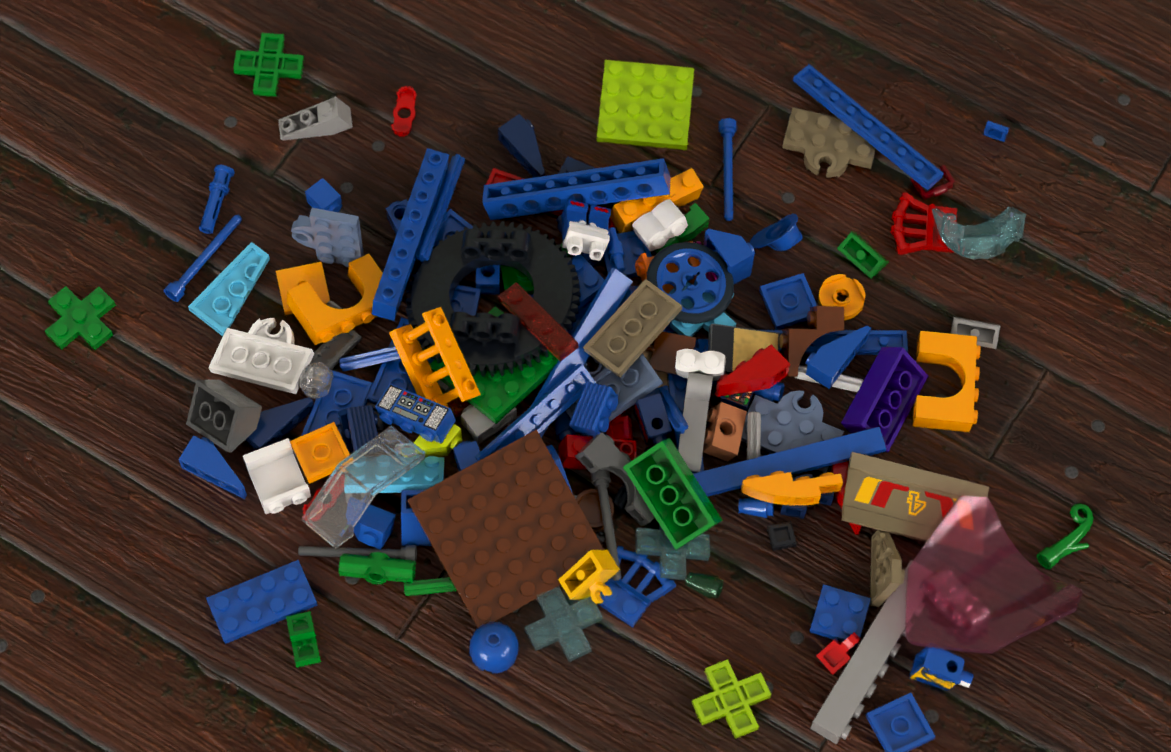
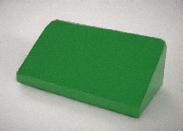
(862, 254)

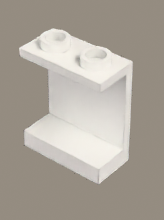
(276, 476)

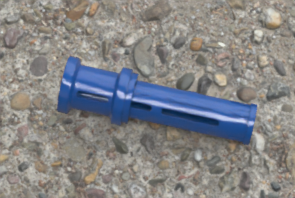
(218, 189)

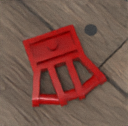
(931, 236)

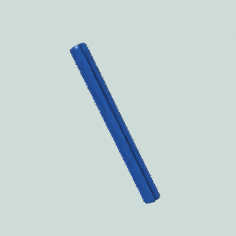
(440, 208)

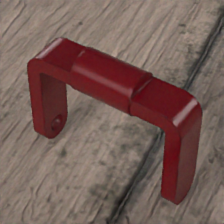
(938, 190)

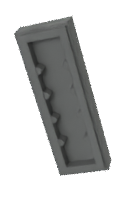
(336, 348)

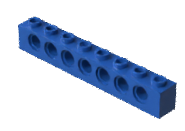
(587, 186)
(409, 235)

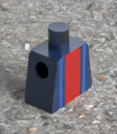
(649, 414)

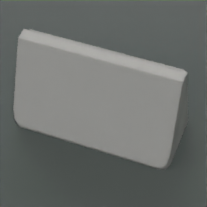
(986, 332)

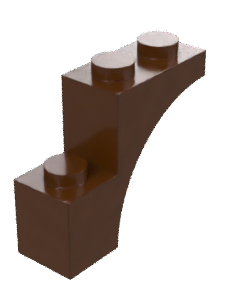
(796, 341)

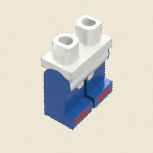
(585, 232)

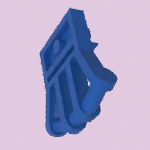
(630, 603)

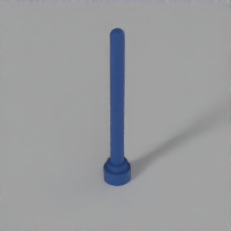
(728, 128)
(176, 290)

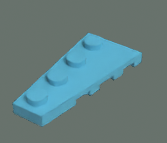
(228, 292)

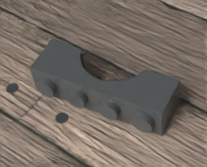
(602, 455)

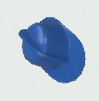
(779, 235)

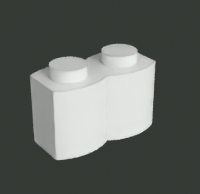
(659, 225)
(703, 363)

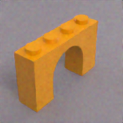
(325, 322)
(959, 354)

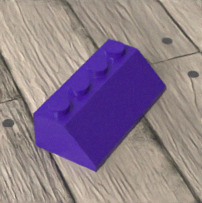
(886, 394)

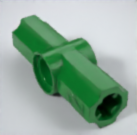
(377, 568)

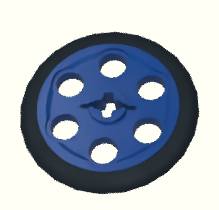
(709, 262)

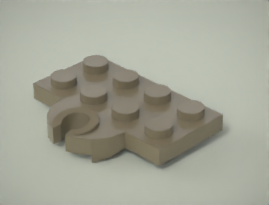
(826, 140)

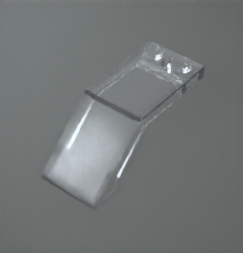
(357, 482)

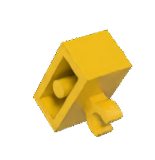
(589, 576)

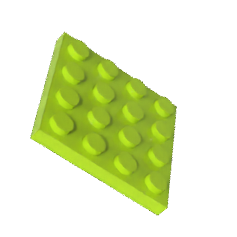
(645, 104)

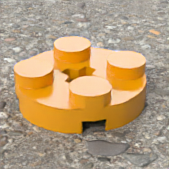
(846, 286)

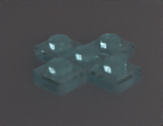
(672, 561)
(563, 623)

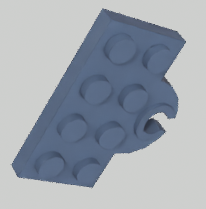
(332, 234)
(632, 386)
(790, 426)

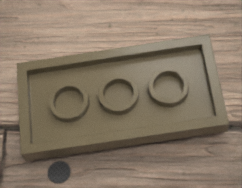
(632, 328)

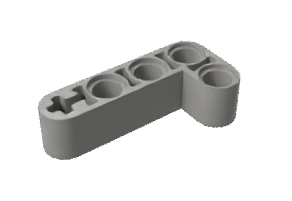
(695, 414)

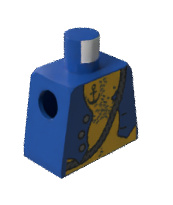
(940, 669)

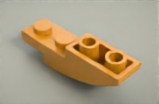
(782, 490)

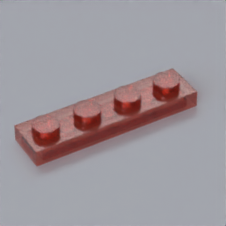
(538, 322)

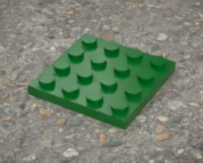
(504, 392)

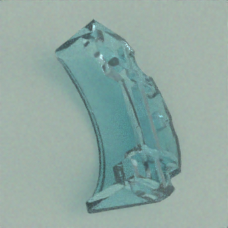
(984, 239)

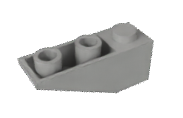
(318, 120)

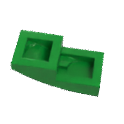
(303, 639)

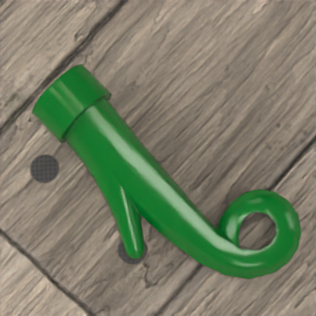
(1068, 544)

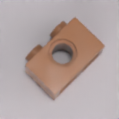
(732, 422)

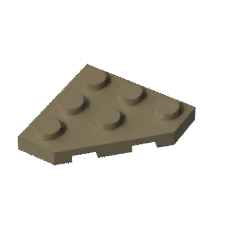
(885, 568)

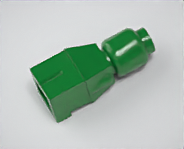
(697, 222)

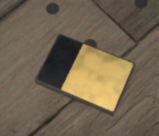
(739, 343)

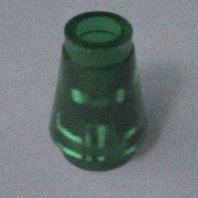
(705, 584)

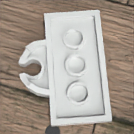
(262, 356)

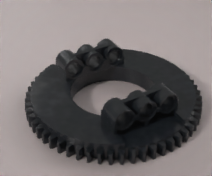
(485, 339)

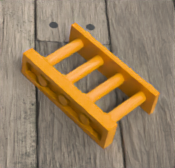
(418, 367)

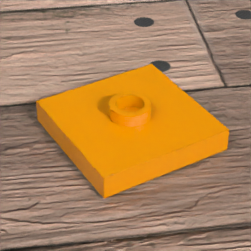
(298, 275)
(320, 451)

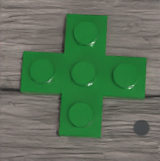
(268, 64)
(80, 318)

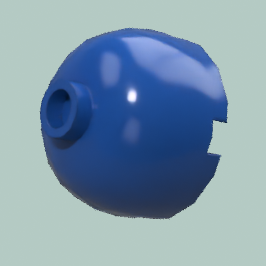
(494, 647)

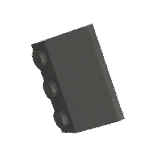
(222, 414)

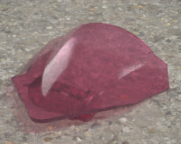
(976, 588)

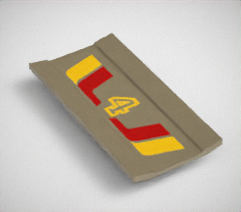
(900, 496)

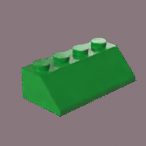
(672, 493)

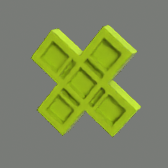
(731, 699)

